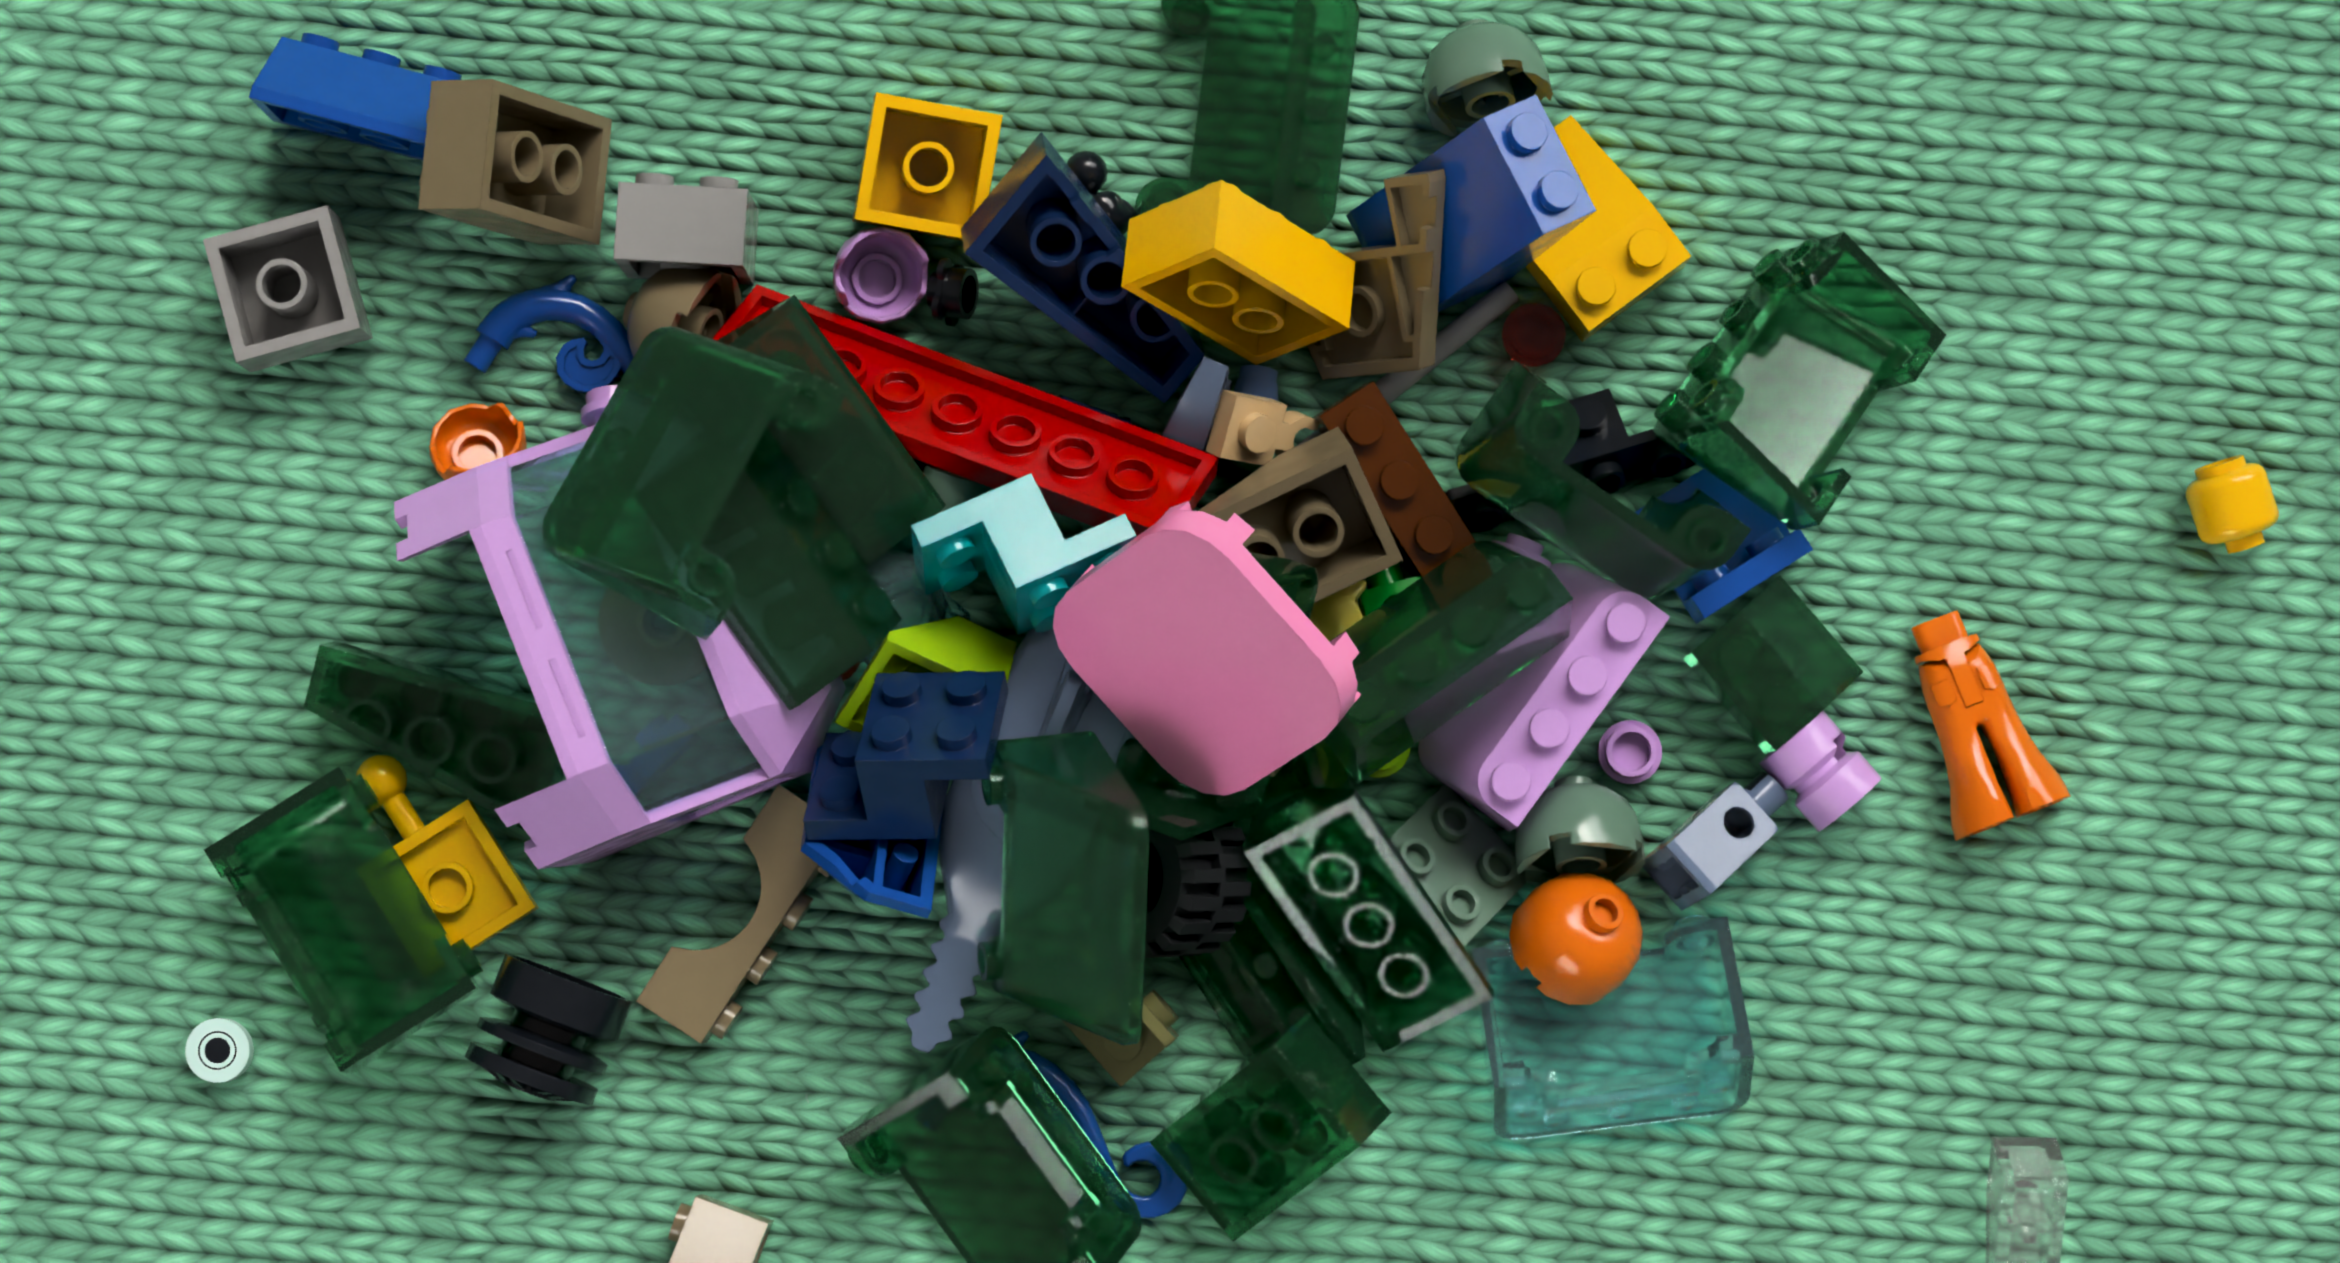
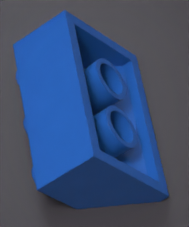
(347, 95)

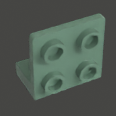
(1458, 862)

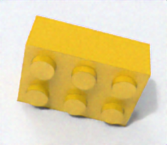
(1238, 272)

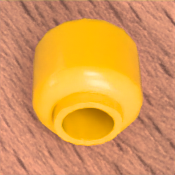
(2232, 503)

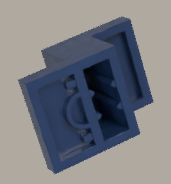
(911, 745)

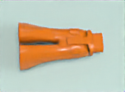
(1968, 693)

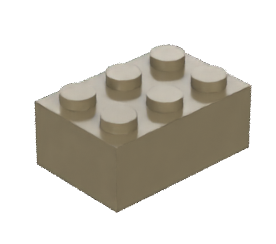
(514, 162)

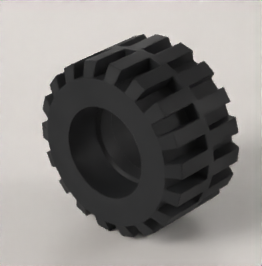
(1195, 891)

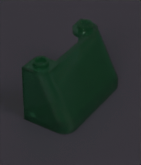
(1516, 463)
(346, 918)
(998, 1160)

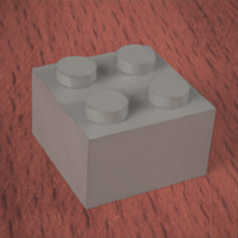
(685, 227)
(287, 289)

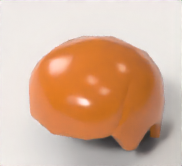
(473, 437)

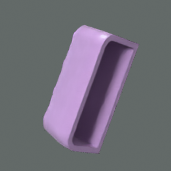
(1525, 729)

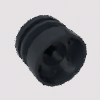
(548, 1030)

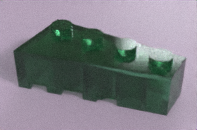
(439, 722)

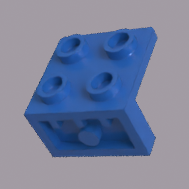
(1760, 556)

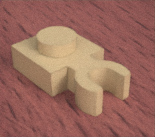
(1254, 428)

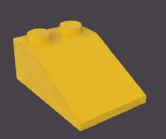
(1614, 252)

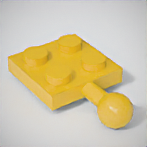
(452, 860)

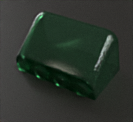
(1445, 649)

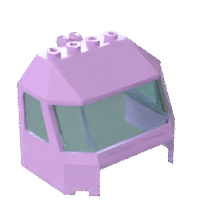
(634, 705)

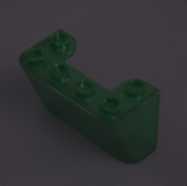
(1796, 375)

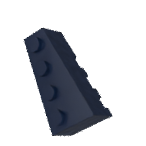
(1067, 259)

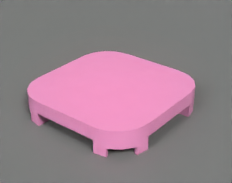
(1204, 653)

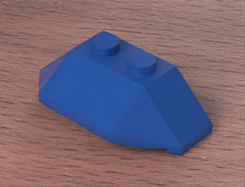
(879, 870)

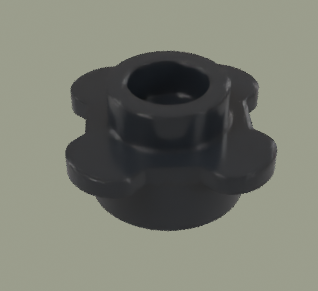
(952, 292)

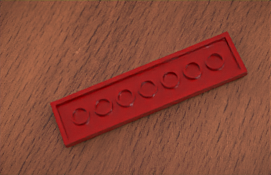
(1005, 429)

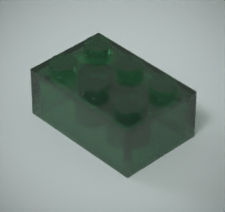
(1270, 1127)

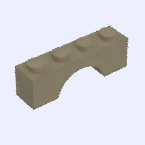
(700, 986)

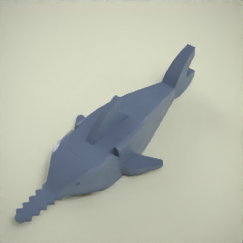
(1041, 701)

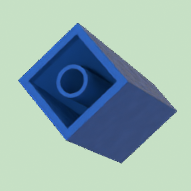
(1504, 200)

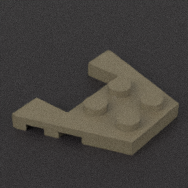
(1393, 288)

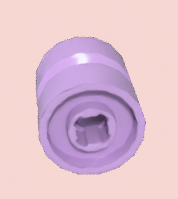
(1821, 771)

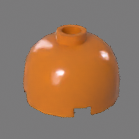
(1577, 937)

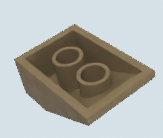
(1314, 511)

